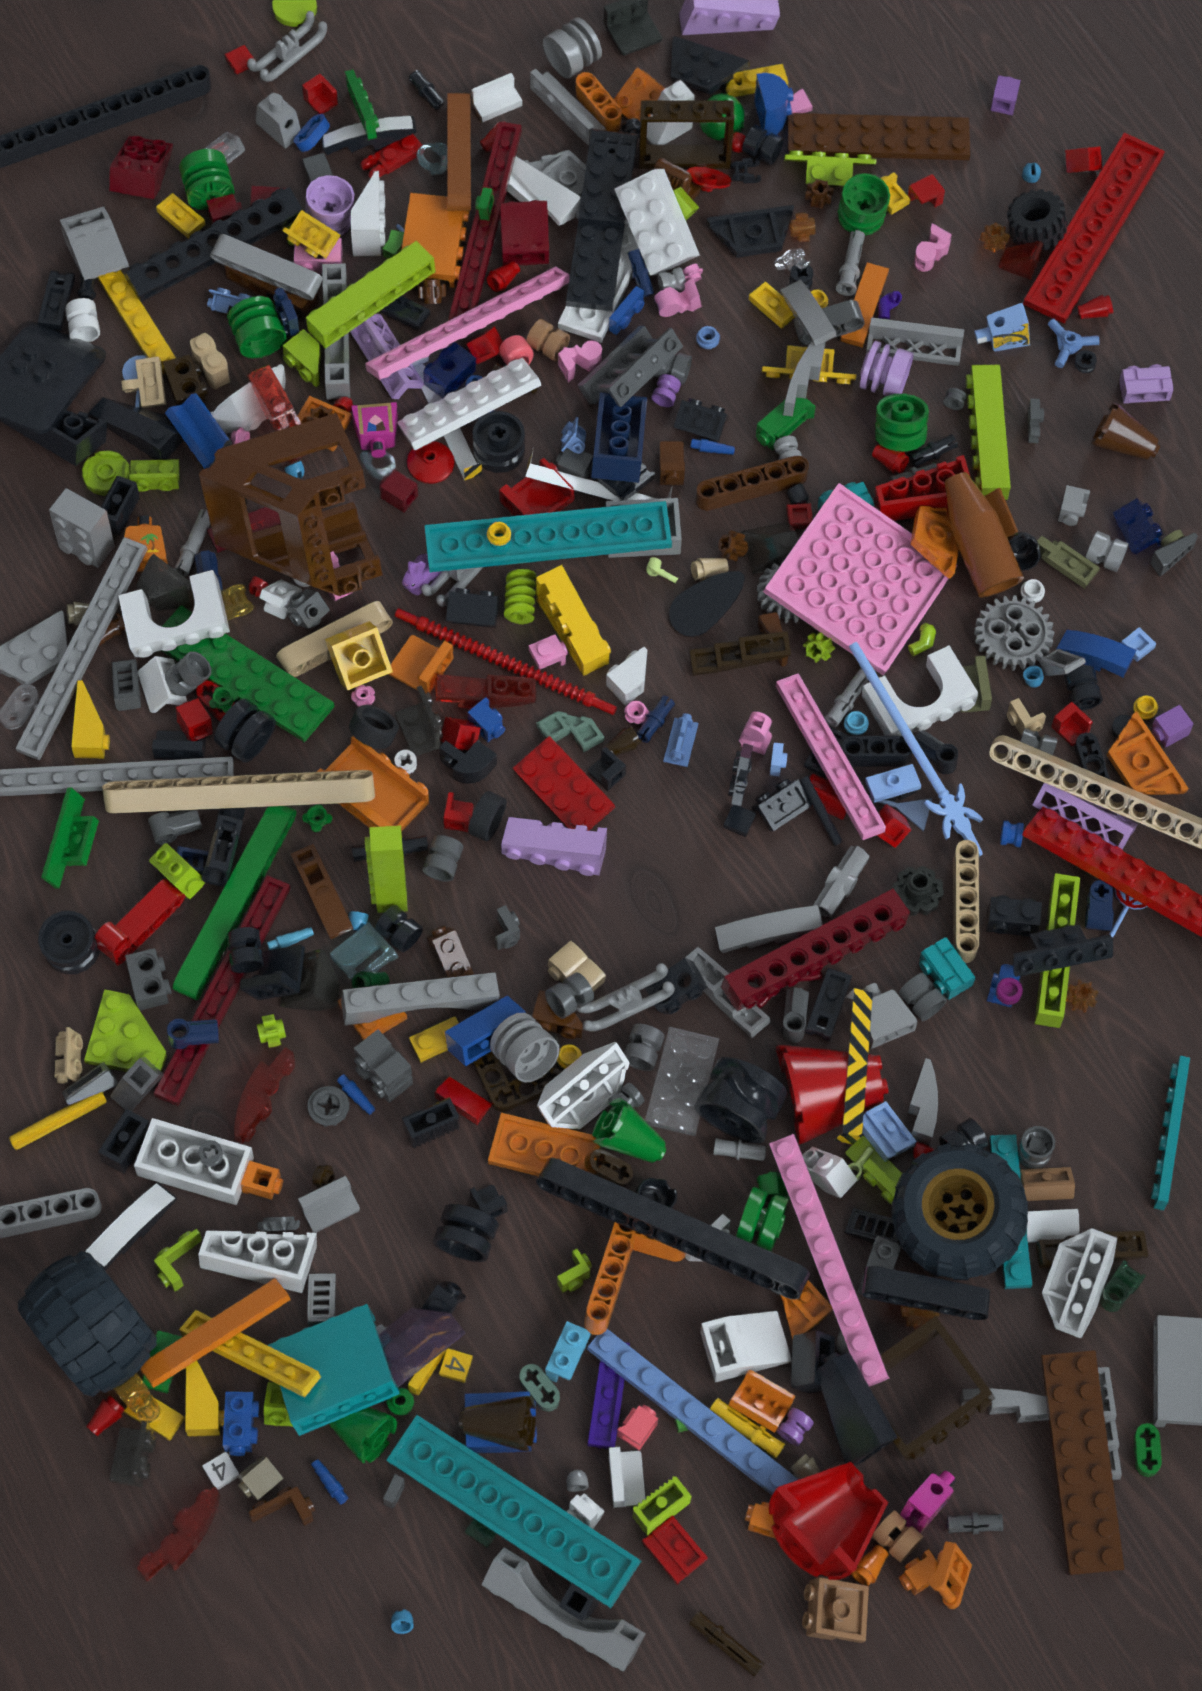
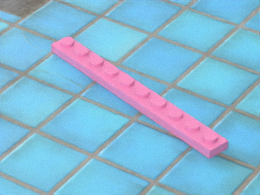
(467, 323)
(828, 1260)

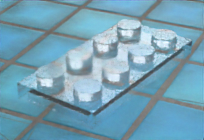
(680, 1079)

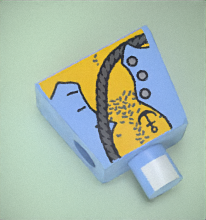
(1006, 329)

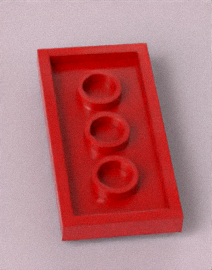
(563, 786)

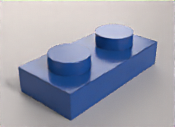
(622, 315)

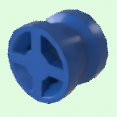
(1011, 833)

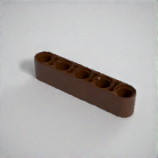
(743, 490)

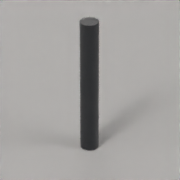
(821, 811)

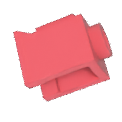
(638, 1426)

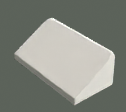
(1052, 1224)

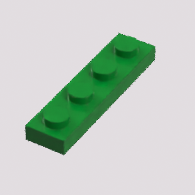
(362, 105)

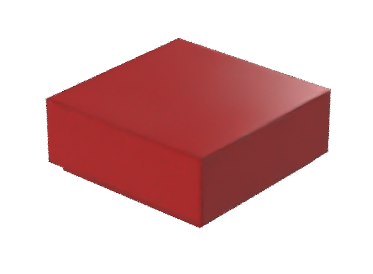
(238, 59)
(799, 515)

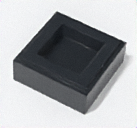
(739, 820)

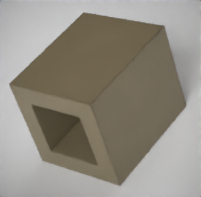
(258, 1478)

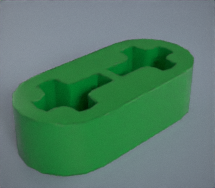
(1154, 1450)

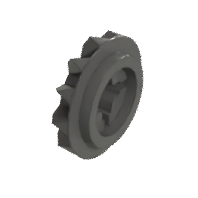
(321, 1097)
(278, 1223)

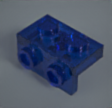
(1138, 525)

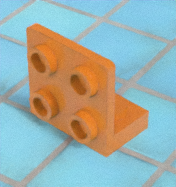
(637, 88)
(421, 662)

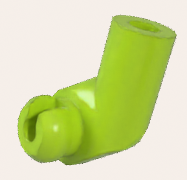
(926, 639)

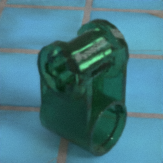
(1124, 1284)

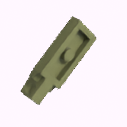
(1068, 561)

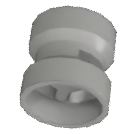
(674, 279)
(787, 447)

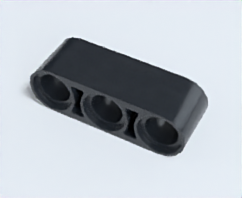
(867, 758)

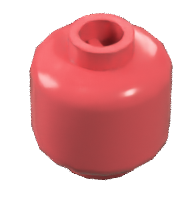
(515, 348)

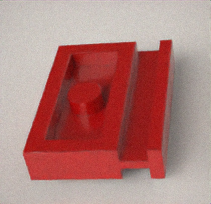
(674, 1550)

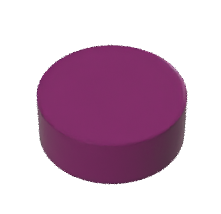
(1009, 991)

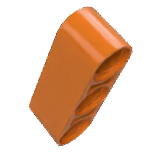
(598, 101)

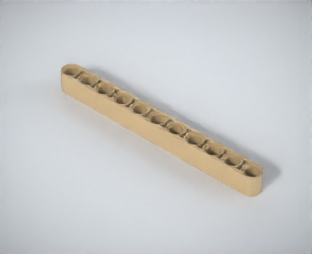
(239, 791)
(1101, 798)

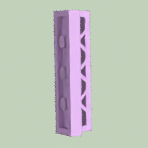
(373, 344)
(1105, 816)

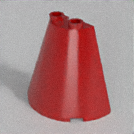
(819, 1087)
(826, 1520)

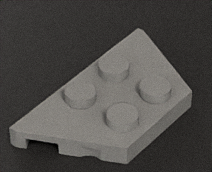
(564, 169)
(35, 650)

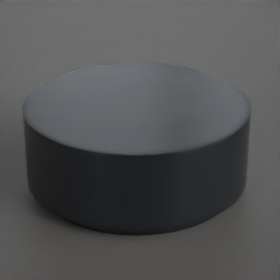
(1119, 724)

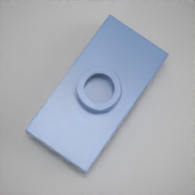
(893, 783)

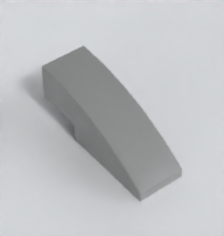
(925, 1104)

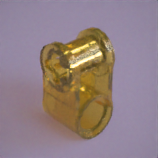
(235, 601)
(139, 1399)

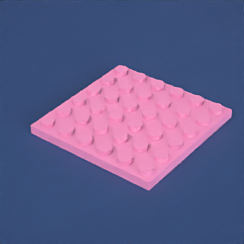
(857, 579)

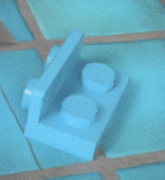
(567, 1352)

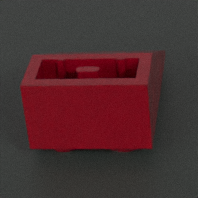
(140, 167)
(524, 232)

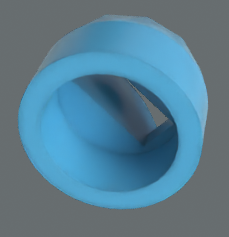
(1026, 174)
(295, 469)
(1035, 674)
(358, 919)
(405, 1627)

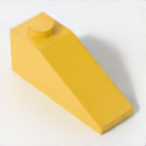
(88, 731)
(202, 1407)

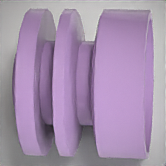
(330, 202)
(886, 369)

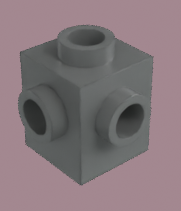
(307, 609)

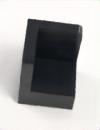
(607, 769)
(488, 1201)

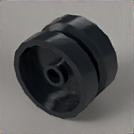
(499, 441)
(244, 730)
(68, 942)
(465, 1233)

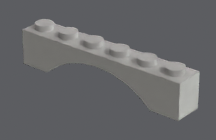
(336, 355)
(461, 992)
(608, 1639)

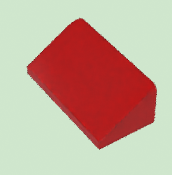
(828, 796)
(465, 1101)

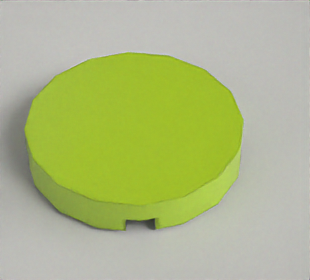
(293, 11)
(102, 470)

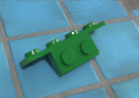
(70, 840)

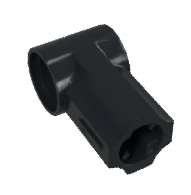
(936, 750)

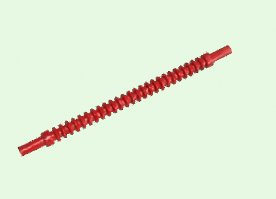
(588, 699)

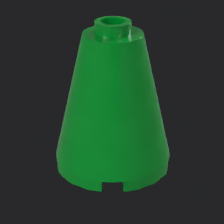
(628, 1133)
(365, 1432)

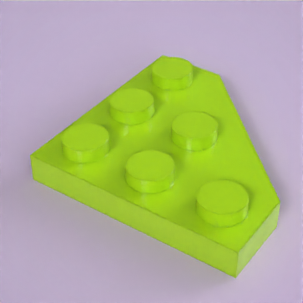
(122, 1035)

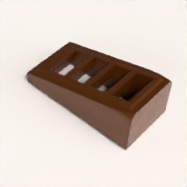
(769, 624)

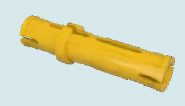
(747, 1428)

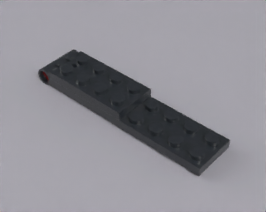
(601, 221)

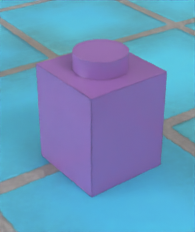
(1005, 95)
(1171, 726)

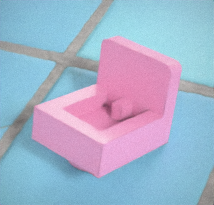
(548, 652)

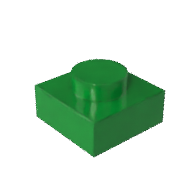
(485, 203)

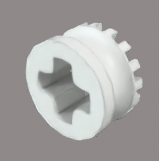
(404, 754)

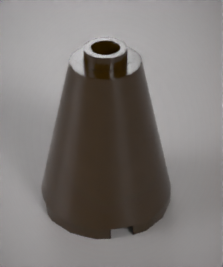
(502, 1422)

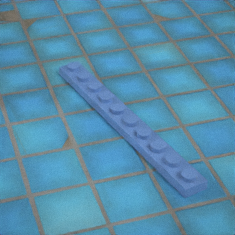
(690, 1412)

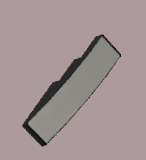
(389, 131)
(131, 1225)

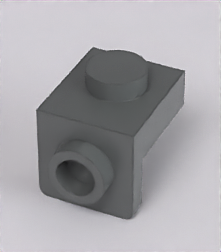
(509, 924)

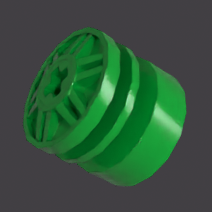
(205, 177)
(863, 204)
(256, 327)

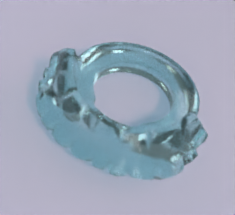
(434, 168)
(366, 458)

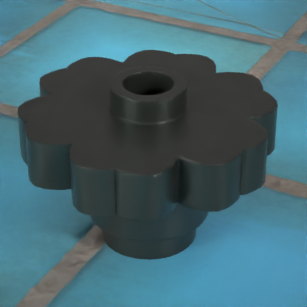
(919, 890)

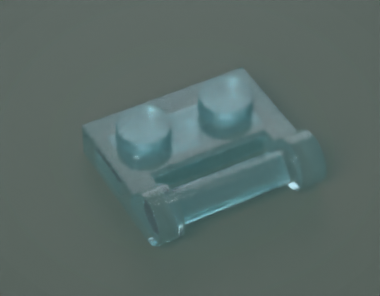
(359, 948)

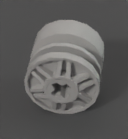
(572, 47)
(524, 1047)

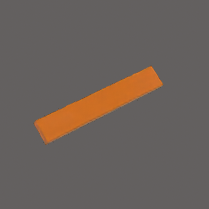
(214, 1332)

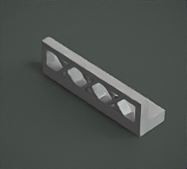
(564, 105)
(935, 337)

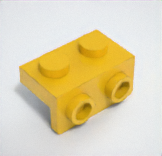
(313, 234)

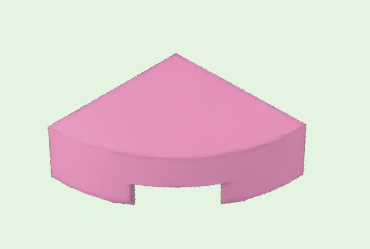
(801, 103)

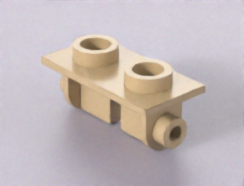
(68, 1045)

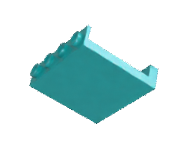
(350, 1368)

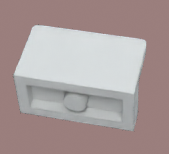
(495, 98)
(155, 686)
(626, 1477)

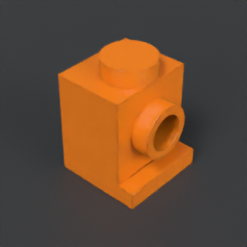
(255, 1174)
(760, 1519)
(918, 1573)

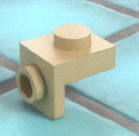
(1021, 719)

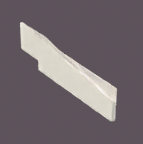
(531, 184)

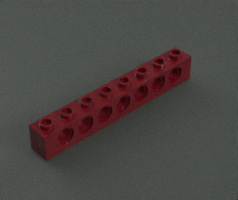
(887, 906)

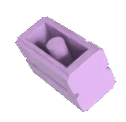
(1146, 384)

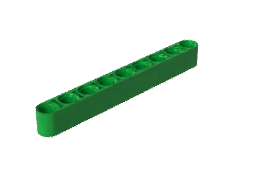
(234, 901)

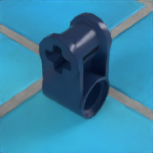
(1099, 909)

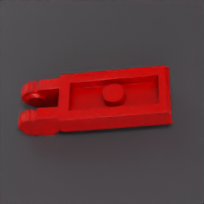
(392, 156)

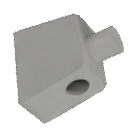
(278, 119)
(888, 1017)

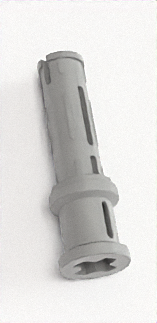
(849, 271)

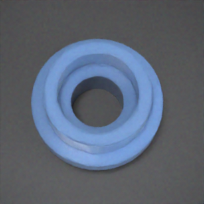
(707, 332)

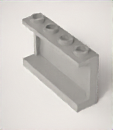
(1177, 1371)

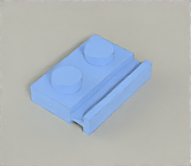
(886, 1132)

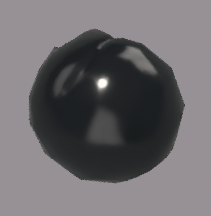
(1025, 550)
(658, 1191)

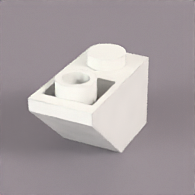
(628, 678)
(829, 1171)

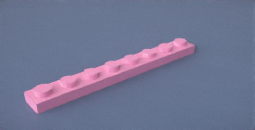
(830, 757)

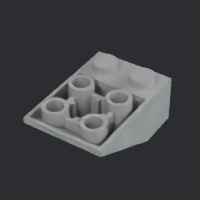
(93, 243)

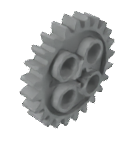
(1013, 632)

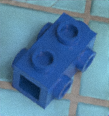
(239, 1421)

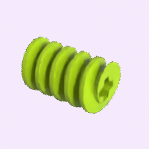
(519, 596)

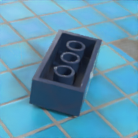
(619, 439)

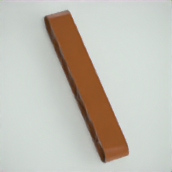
(459, 151)

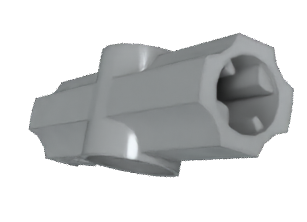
(841, 881)

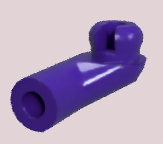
(887, 303)

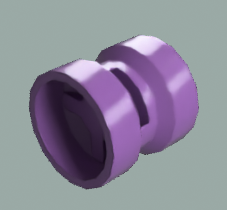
(665, 392)
(795, 1426)

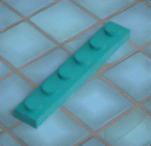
(1168, 1142)
(1016, 1270)

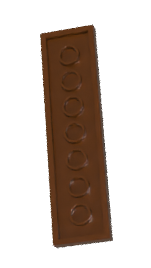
(880, 136)
(1082, 1463)

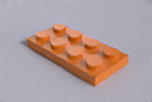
(528, 1144)

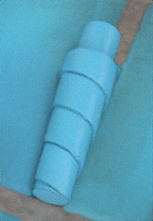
(290, 938)

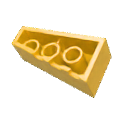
(571, 620)

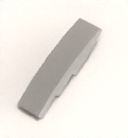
(808, 312)
(807, 368)
(768, 928)
(749, 1020)
(1026, 1405)
(1110, 1423)

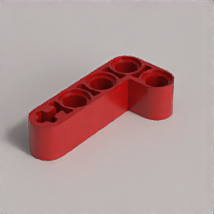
(140, 922)

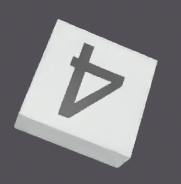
(221, 1470)

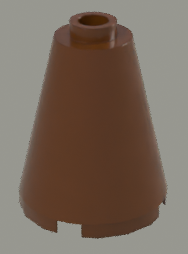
(1125, 434)

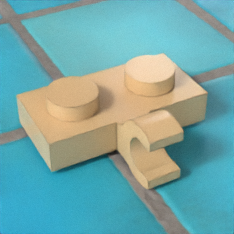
(149, 382)

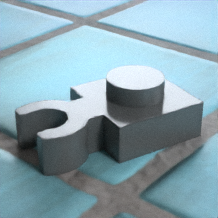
(1034, 416)

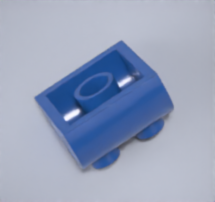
(772, 101)

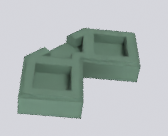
(582, 729)

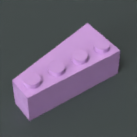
(728, 16)
(555, 845)

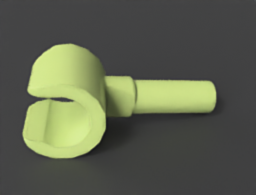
(654, 569)
(858, 1165)

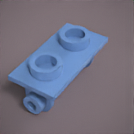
(223, 300)
(573, 437)
(681, 740)

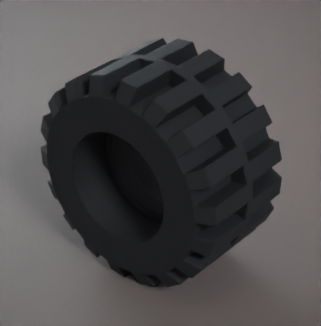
(1037, 206)

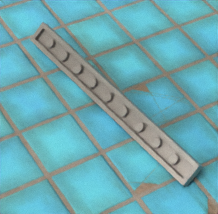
(81, 649)
(93, 776)

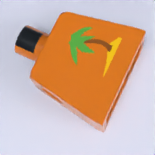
(147, 535)

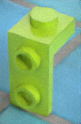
(177, 870)
(166, 1256)

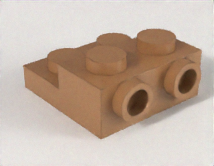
(836, 1610)

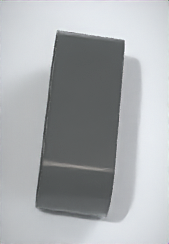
(844, 317)

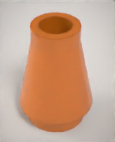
(870, 1566)

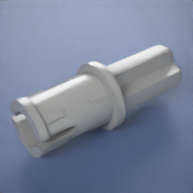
(739, 1149)

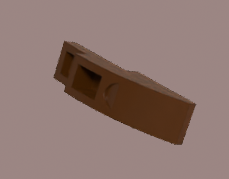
(322, 891)

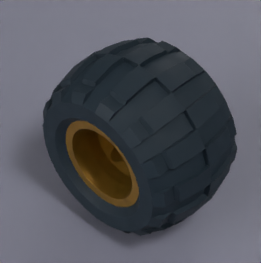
(951, 1172)
(86, 1324)

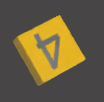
(456, 1365)

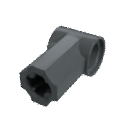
(168, 826)
(795, 1014)

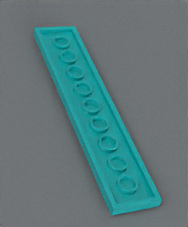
(550, 536)
(514, 1511)

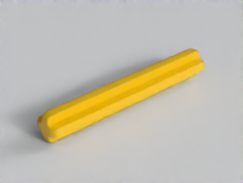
(56, 1120)

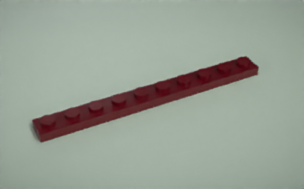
(484, 231)
(220, 994)

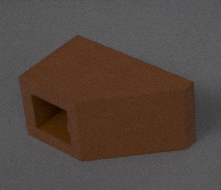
(568, 1027)

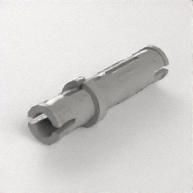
(193, 543)
(845, 701)

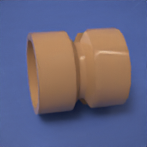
(545, 338)
(904, 1543)

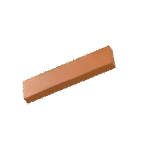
(868, 298)

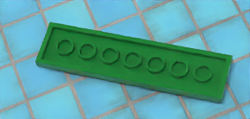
(254, 678)

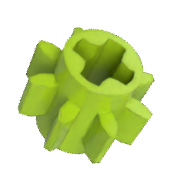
(818, 647)
(271, 1031)

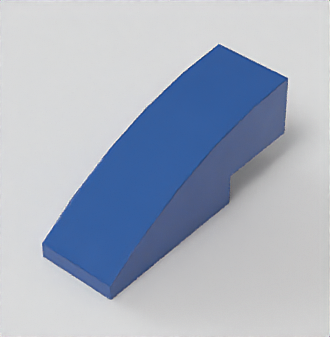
(1098, 651)

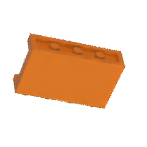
(437, 232)
(396, 795)

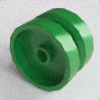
(901, 422)
(763, 1220)

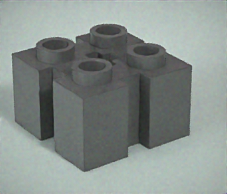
(383, 1066)

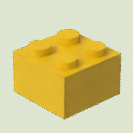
(358, 655)

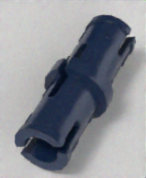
(640, 272)
(655, 718)

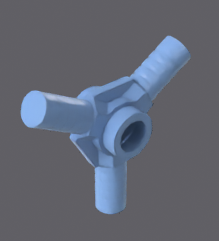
(1069, 342)

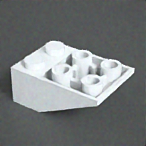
(369, 219)
(744, 1343)

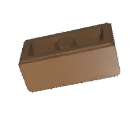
(1048, 1183)

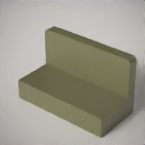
(979, 677)

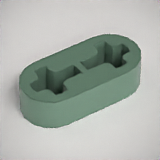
(535, 1391)

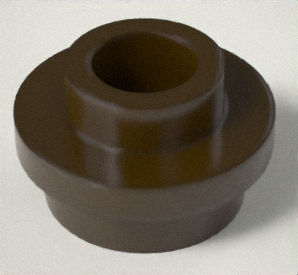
(323, 1175)

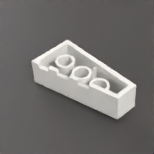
(260, 1256)

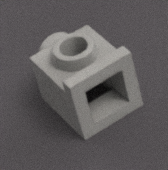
(1073, 505)

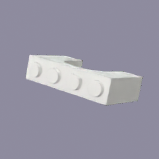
(206, 620)
(955, 690)

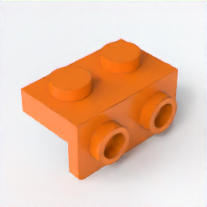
(762, 1400)

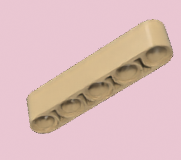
(312, 649)
(968, 890)

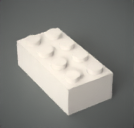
(657, 221)
(172, 1158)

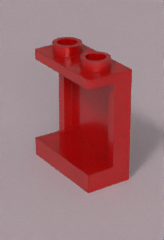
(536, 496)

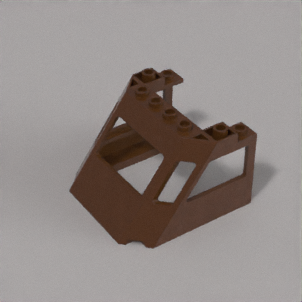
(306, 533)

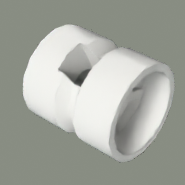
(82, 319)

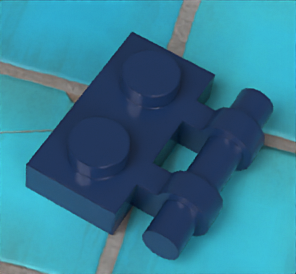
(286, 313)

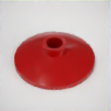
(709, 178)
(432, 470)

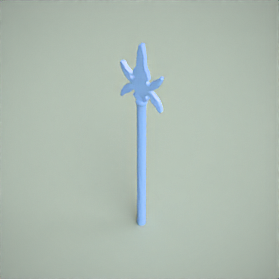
(952, 810)

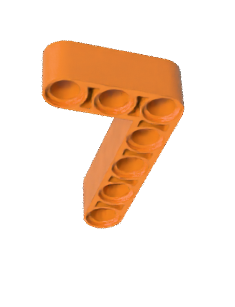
(617, 1263)

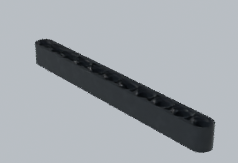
(104, 114)
(673, 1228)

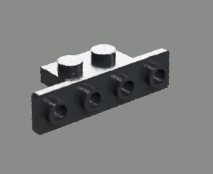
(1061, 949)

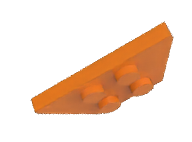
(934, 539)
(1143, 762)

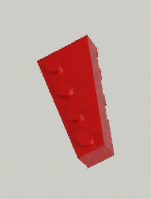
(904, 496)

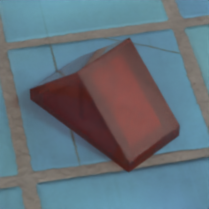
(1022, 259)

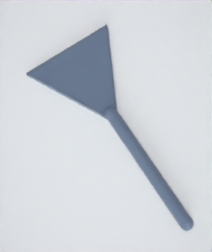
(914, 810)

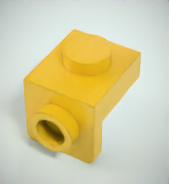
(898, 197)

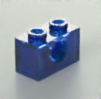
(454, 358)

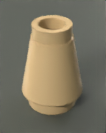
(708, 567)

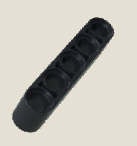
(926, 1293)

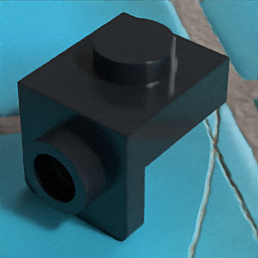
(444, 1298)

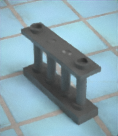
(630, 365)

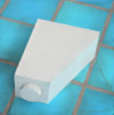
(663, 132)

